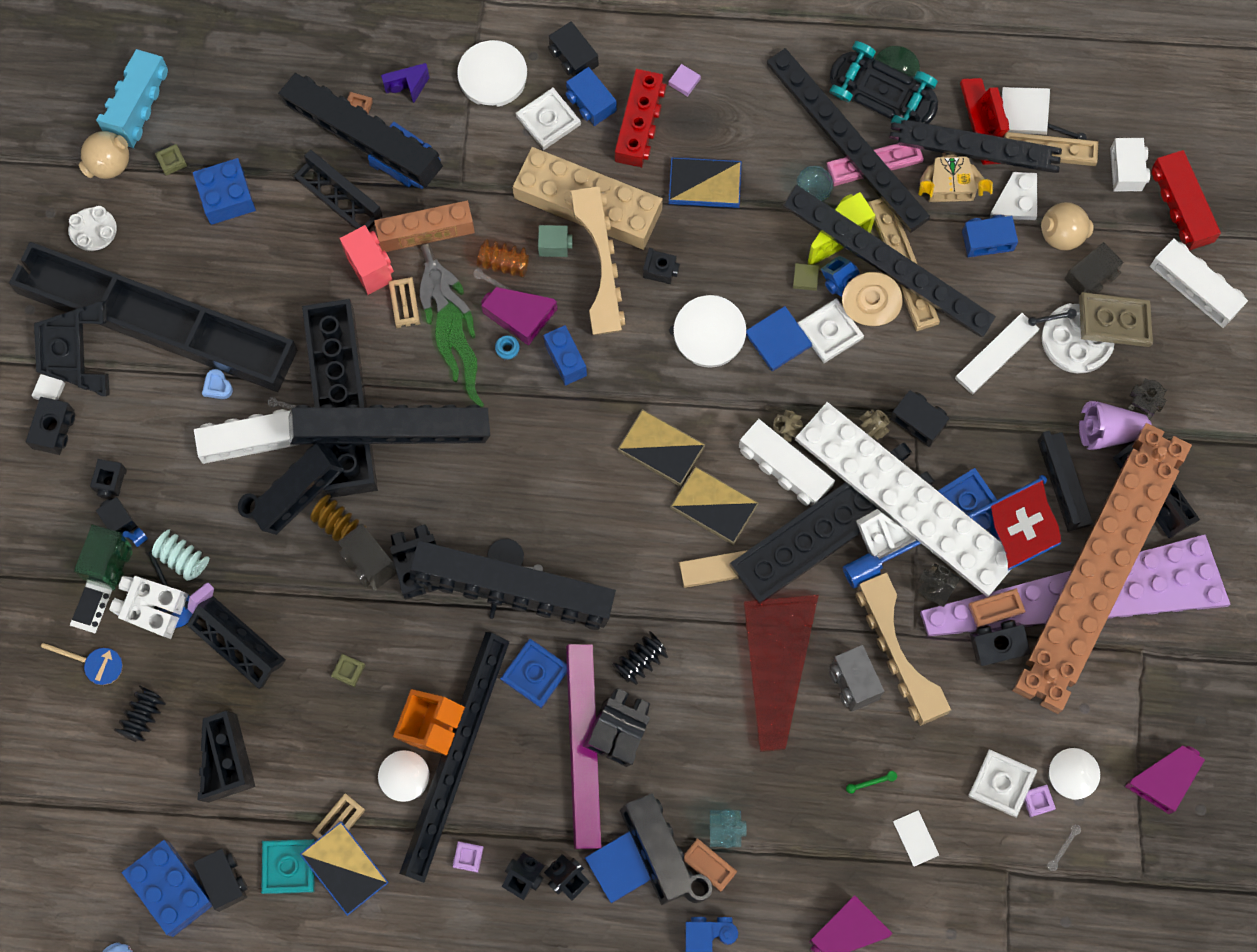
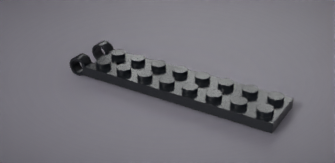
(807, 539)

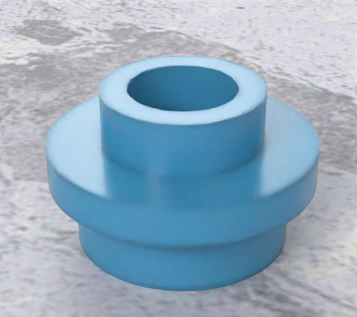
(507, 340)

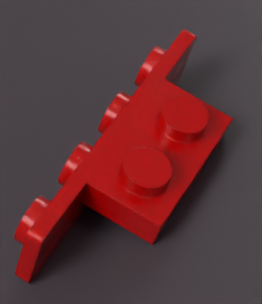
(984, 109)

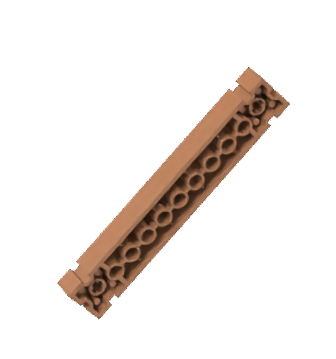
(1102, 568)

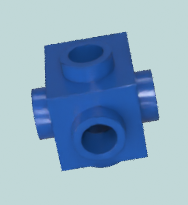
(838, 274)

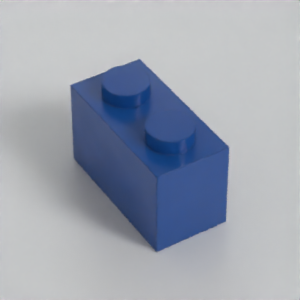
(590, 96)
(989, 236)
(565, 355)

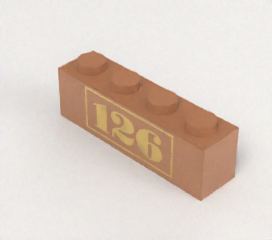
(424, 226)

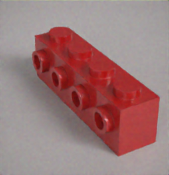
(639, 118)
(1185, 200)

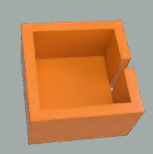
(428, 721)

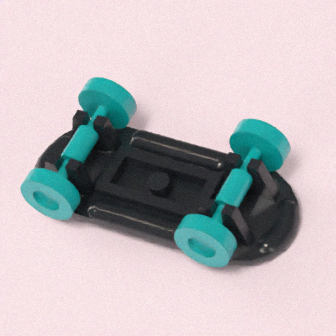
(882, 87)

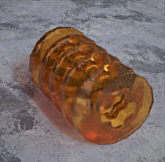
(503, 258)

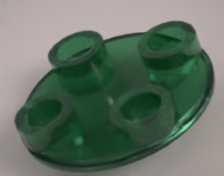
(900, 59)

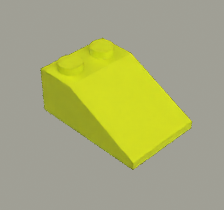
(853, 208)

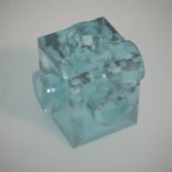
(726, 828)

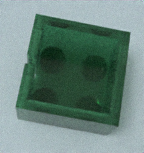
(103, 557)

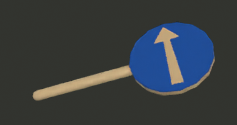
(101, 666)

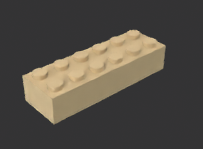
(547, 184)

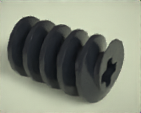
(640, 659)
(140, 715)

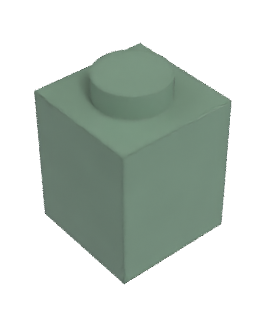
(554, 241)

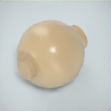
(104, 155)
(1066, 226)

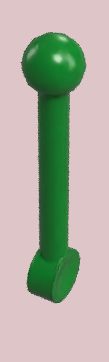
(891, 776)

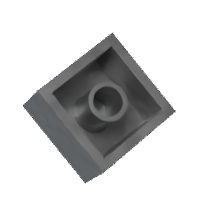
(856, 678)

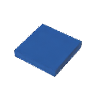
(778, 338)
(535, 673)
(618, 867)

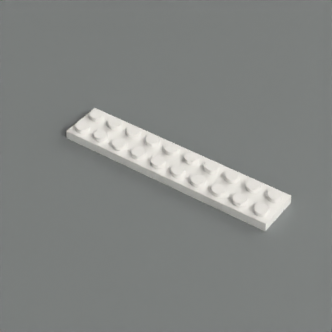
(906, 498)

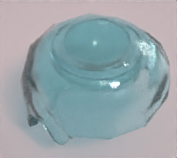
(816, 182)

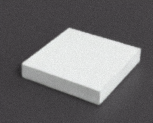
(1027, 109)
(548, 118)
(830, 330)
(1002, 783)

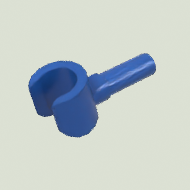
(136, 536)

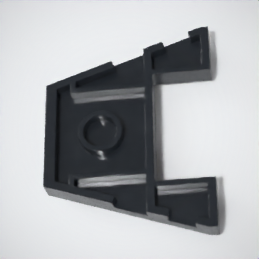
(61, 348)

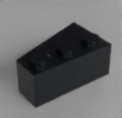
(224, 758)

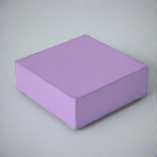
(684, 80)
(199, 596)
(1039, 801)
(468, 857)

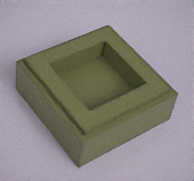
(171, 159)
(805, 277)
(348, 670)

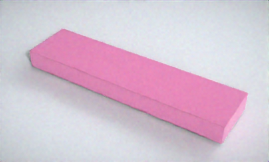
(894, 156)

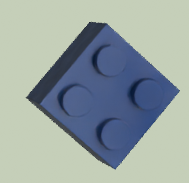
(224, 191)

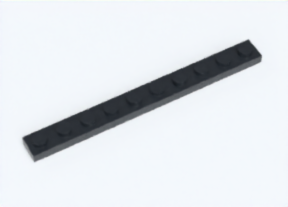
(848, 140)
(888, 261)
(451, 766)

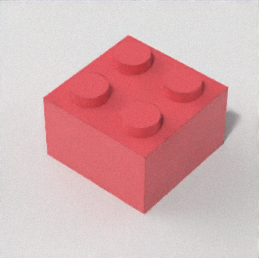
(367, 259)

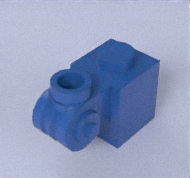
(701, 933)

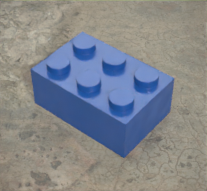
(168, 888)

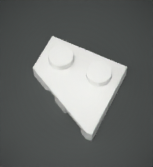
(1018, 197)
(882, 534)

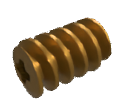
(332, 519)

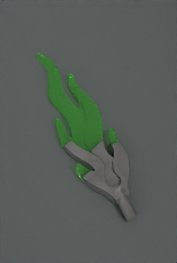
(449, 326)

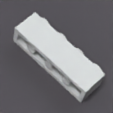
(1198, 283)
(243, 437)
(785, 463)

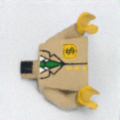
(953, 180)

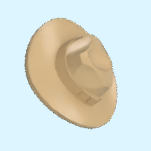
(872, 299)

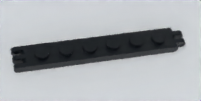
(976, 145)

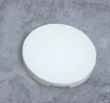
(492, 73)
(709, 331)
(1065, 347)

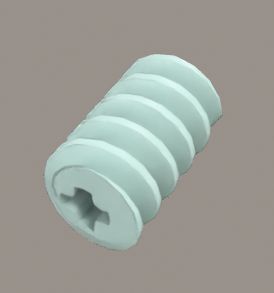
(178, 557)

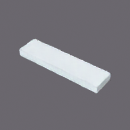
(996, 354)

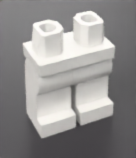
(140, 604)

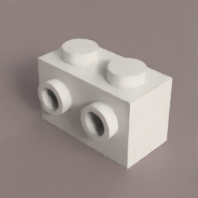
(1129, 164)

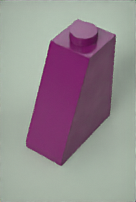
(519, 312)
(1168, 779)
(850, 929)

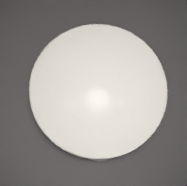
(92, 228)
(1074, 773)
(403, 776)

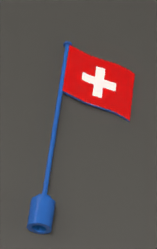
(1020, 520)

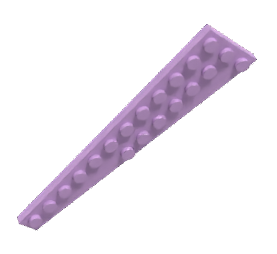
(1161, 580)

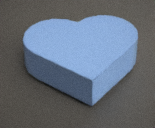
(216, 385)

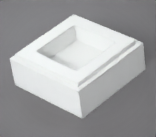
(48, 388)

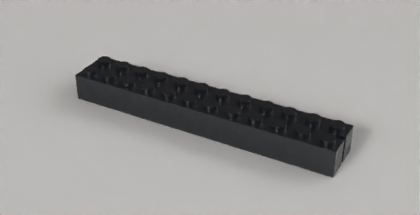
(156, 317)

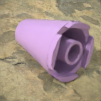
(1109, 425)

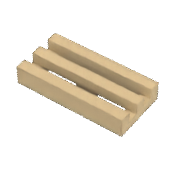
(407, 321)
(345, 798)

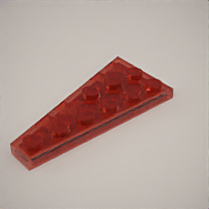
(777, 652)

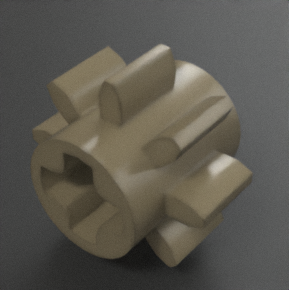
(875, 424)
(788, 425)

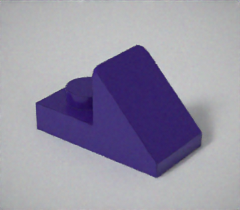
(412, 78)

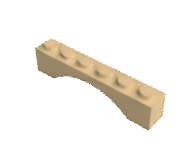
(588, 210)
(925, 697)

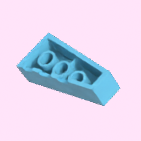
(134, 97)

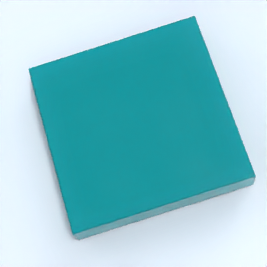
(285, 868)

